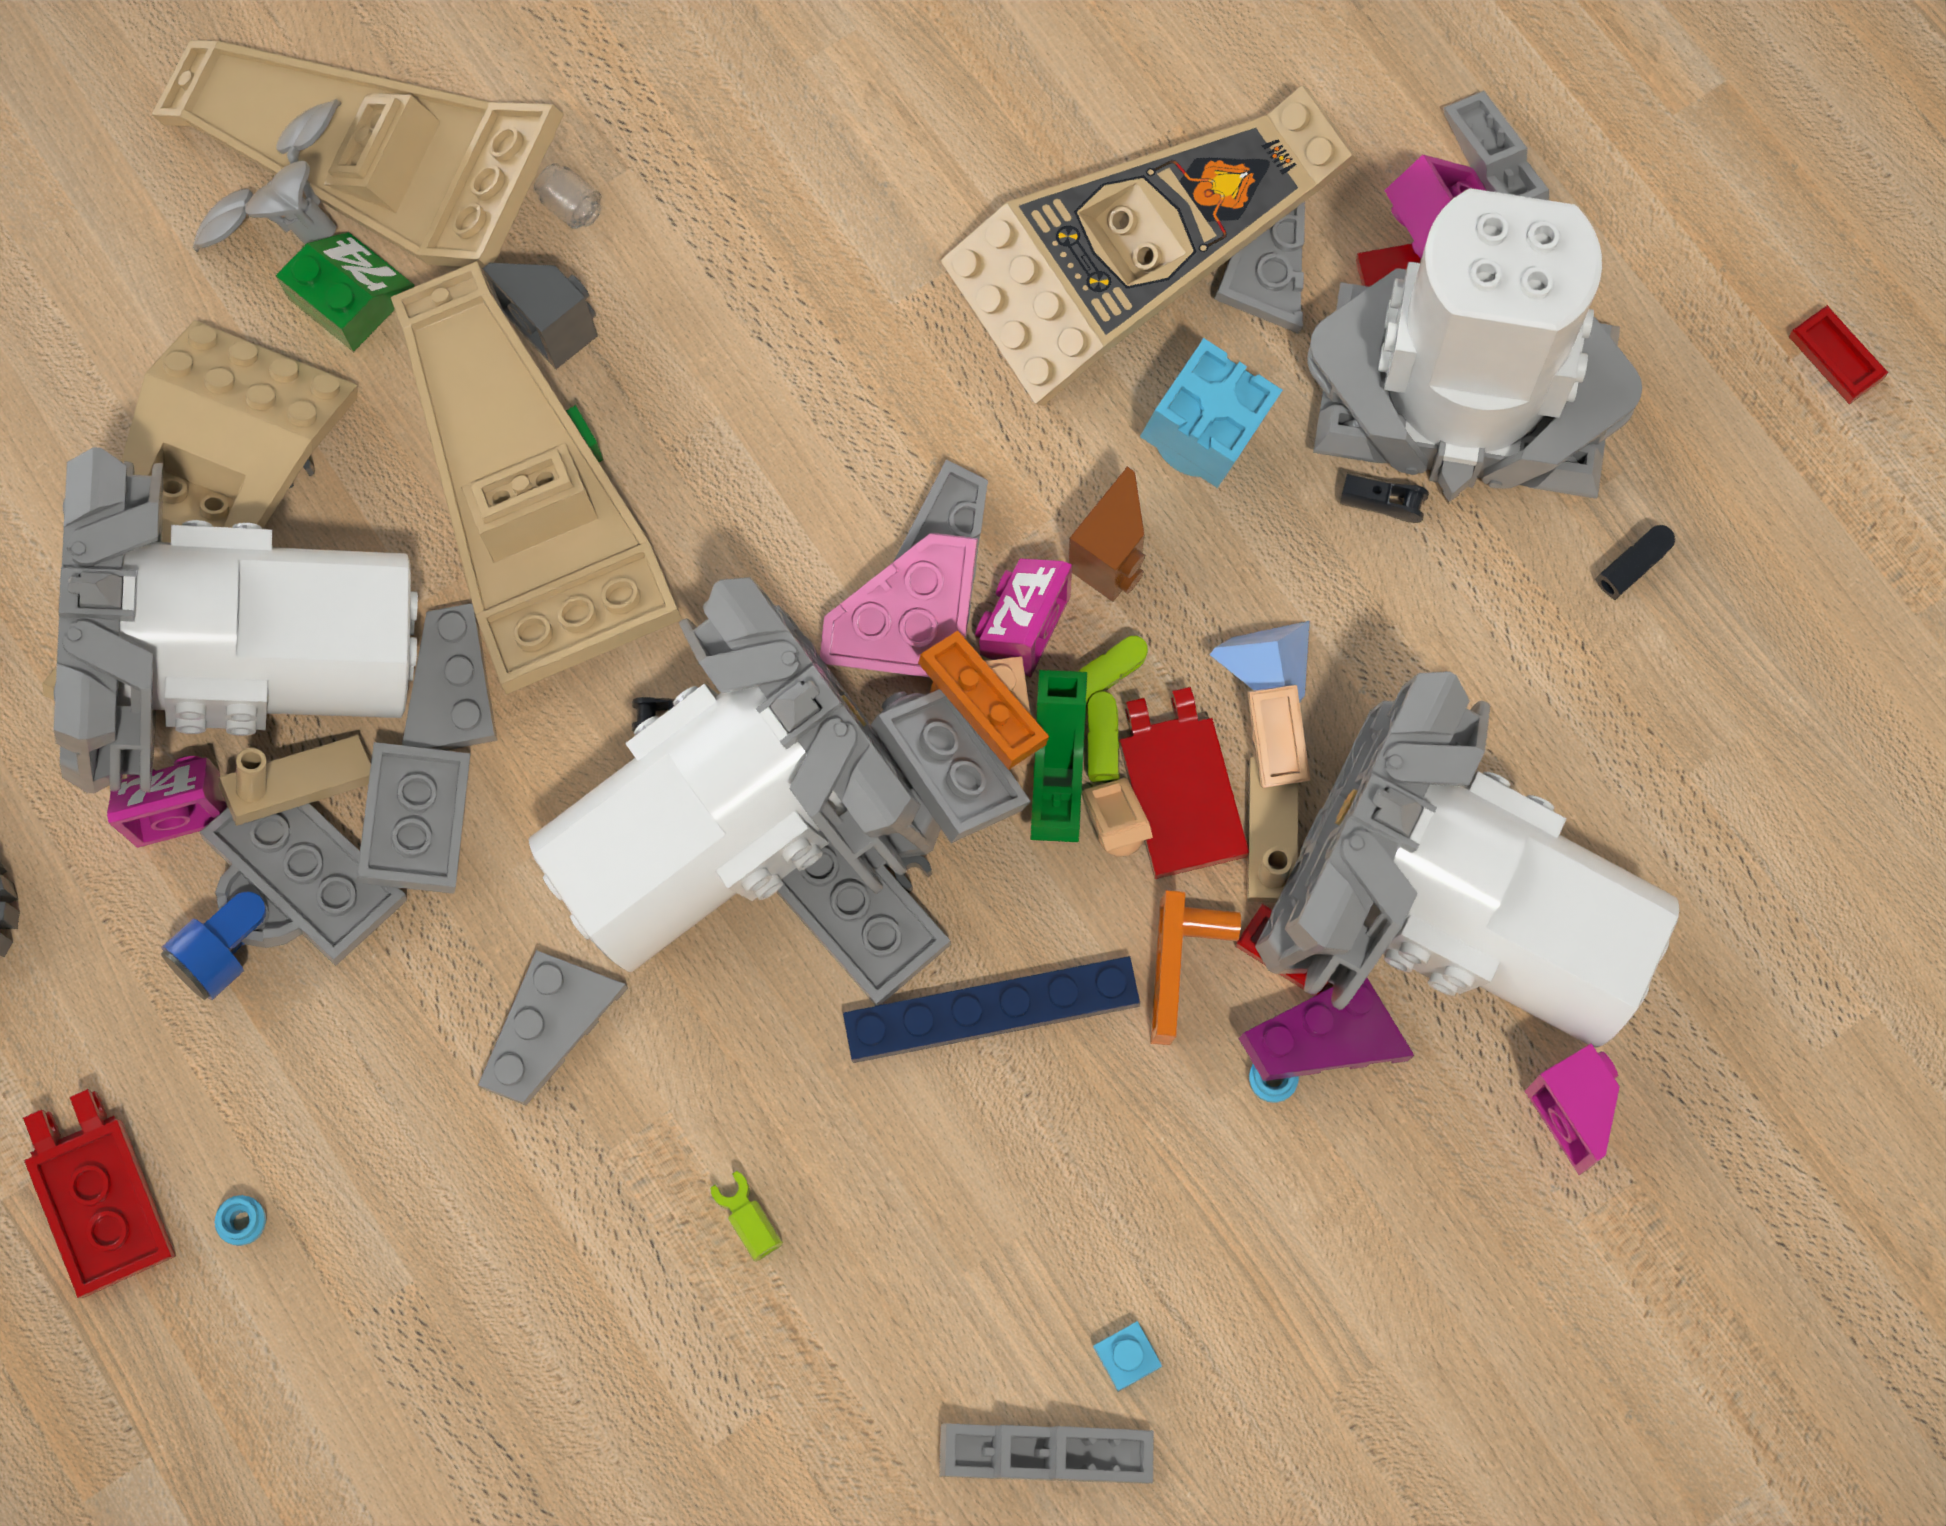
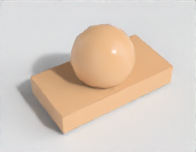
(1278, 736)
(1117, 817)

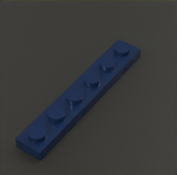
(991, 1009)

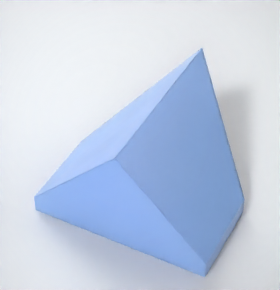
(1268, 657)

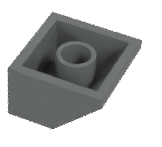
(544, 307)

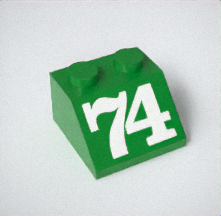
(342, 287)

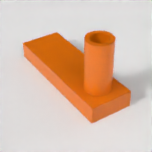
(983, 699)
(1173, 924)

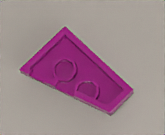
(1322, 1038)

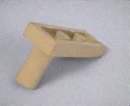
(294, 780)
(1270, 837)

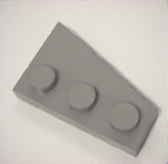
(1268, 274)
(951, 508)
(450, 685)
(545, 1023)

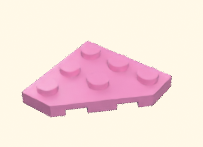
(904, 608)

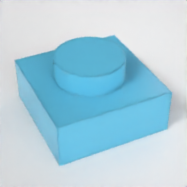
(1127, 1356)

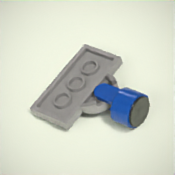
(282, 881)

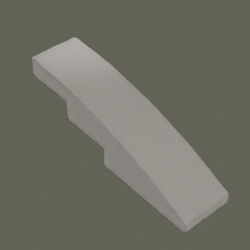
(1493, 148)
(1046, 1453)

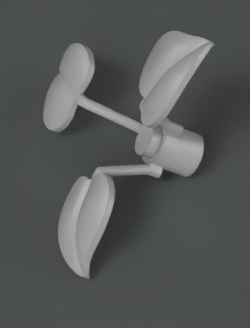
(282, 194)

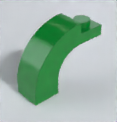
(1060, 762)

